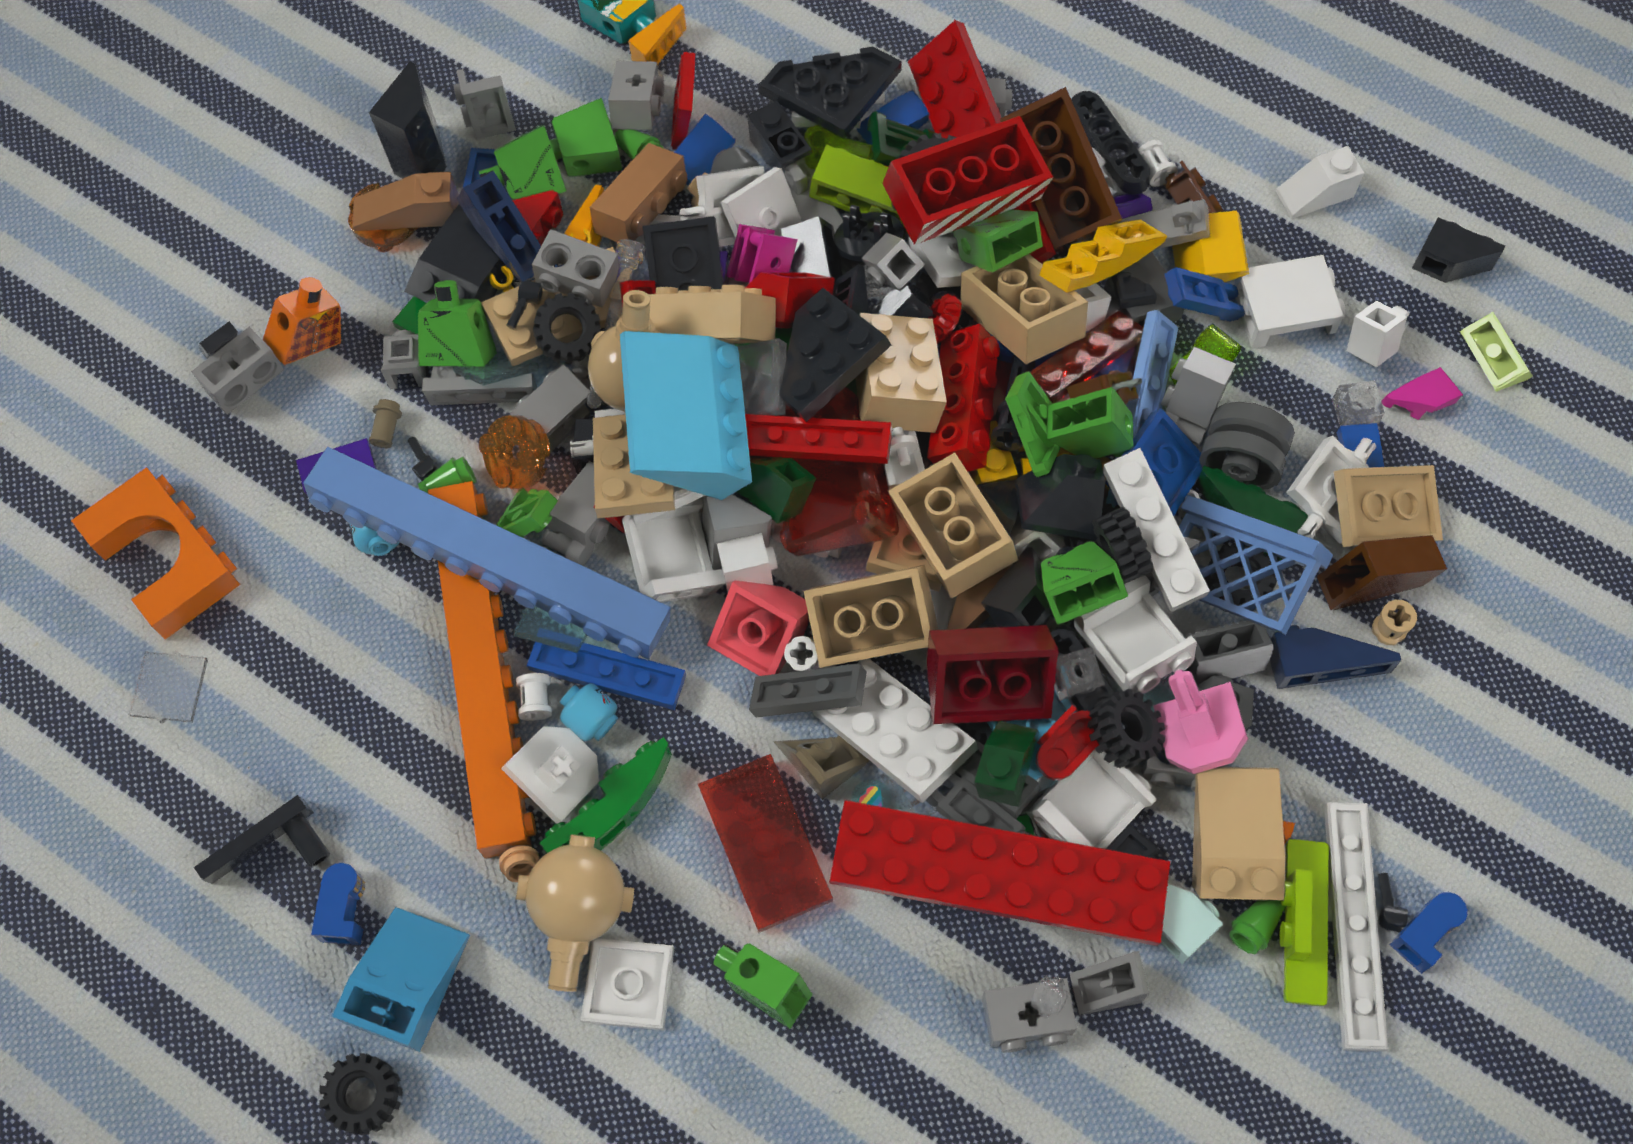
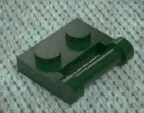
(891, 137)

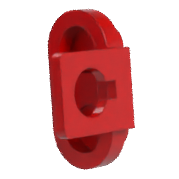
(1065, 745)

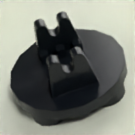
(862, 231)

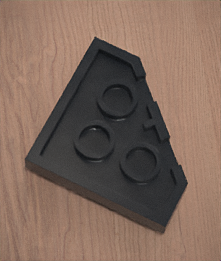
(832, 87)
(826, 353)

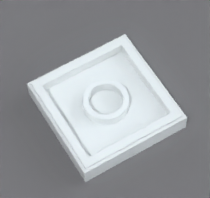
(627, 984)

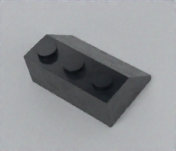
(408, 126)

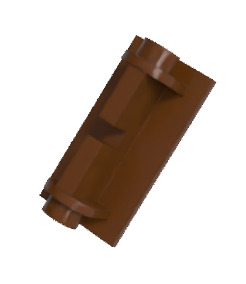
(1188, 187)

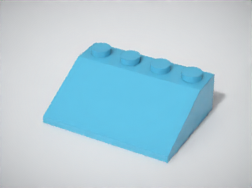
(685, 412)

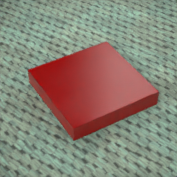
(683, 99)

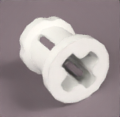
(1158, 163)
(798, 645)
(533, 696)

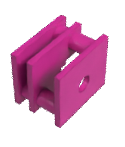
(757, 252)

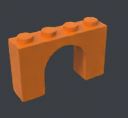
(198, 574)

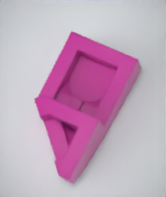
(1425, 393)

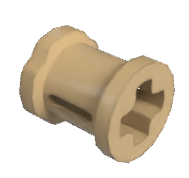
(1391, 622)

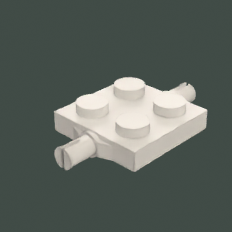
(714, 189)
(1316, 487)

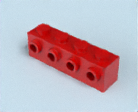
(969, 382)

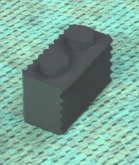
(1230, 651)

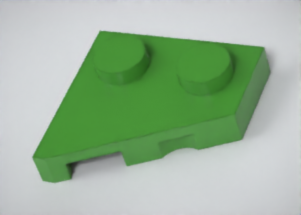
(1029, 411)
(528, 512)

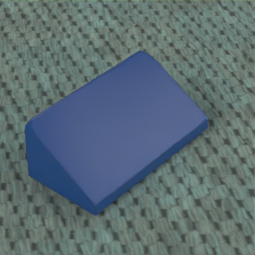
(702, 146)

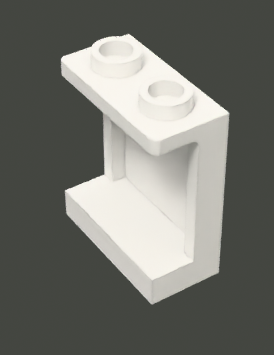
(1289, 298)
(672, 555)
(1136, 639)
(1092, 803)

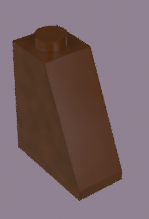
(1380, 570)

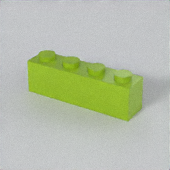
(851, 180)

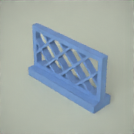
(1261, 538)

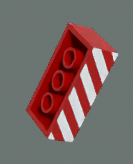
(966, 180)

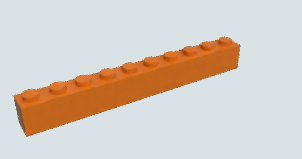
(483, 697)

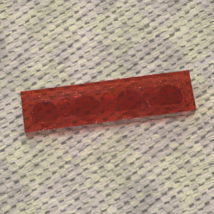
(1088, 355)

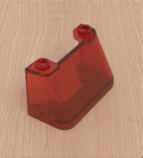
(847, 500)

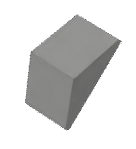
(1110, 984)

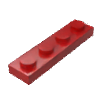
(819, 438)

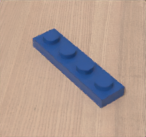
(611, 672)

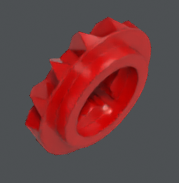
(945, 316)

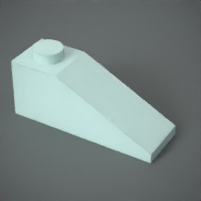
(1187, 922)

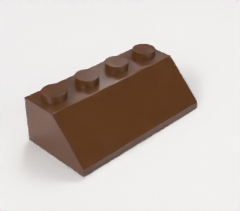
(1078, 193)

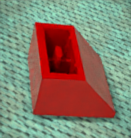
(791, 291)

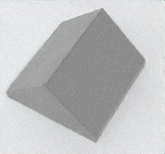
(731, 520)

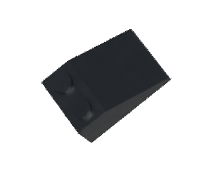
(459, 256)

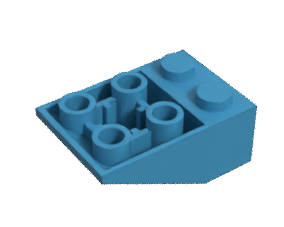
(402, 979)

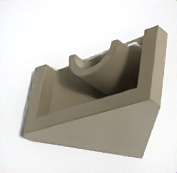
(823, 761)

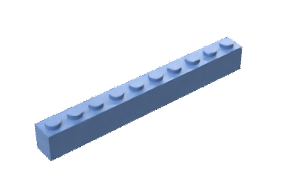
(487, 553)

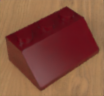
(991, 674)

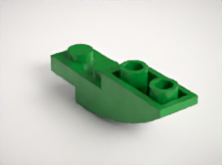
(626, 793)

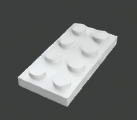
(898, 734)

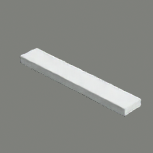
(1355, 928)

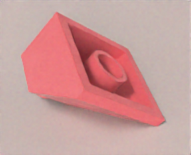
(758, 625)

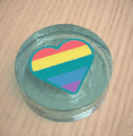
(872, 793)

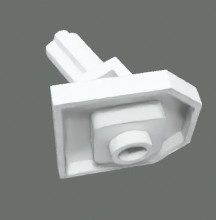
(554, 770)

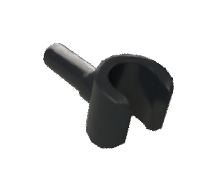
(528, 293)
(425, 465)
(1390, 917)

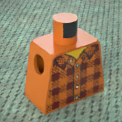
(303, 322)

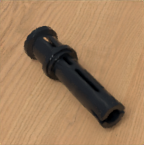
(1005, 421)

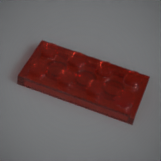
(765, 843)

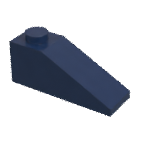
(500, 224)
(1321, 657)

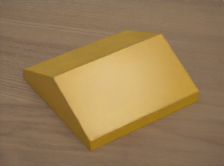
(1218, 255)

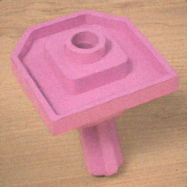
(1201, 726)

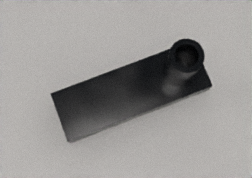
(286, 819)

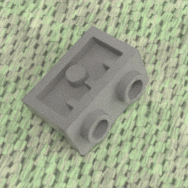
(485, 105)

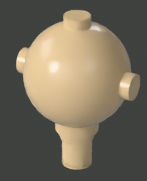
(605, 356)
(573, 900)

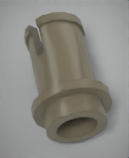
(384, 423)

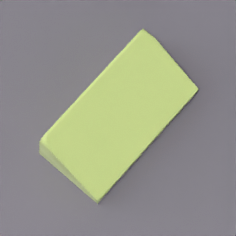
(1495, 352)

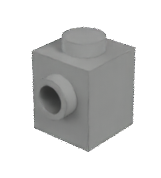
(892, 262)

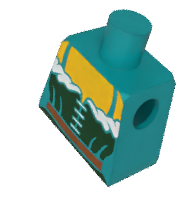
(618, 17)

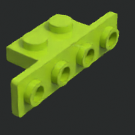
(1306, 923)

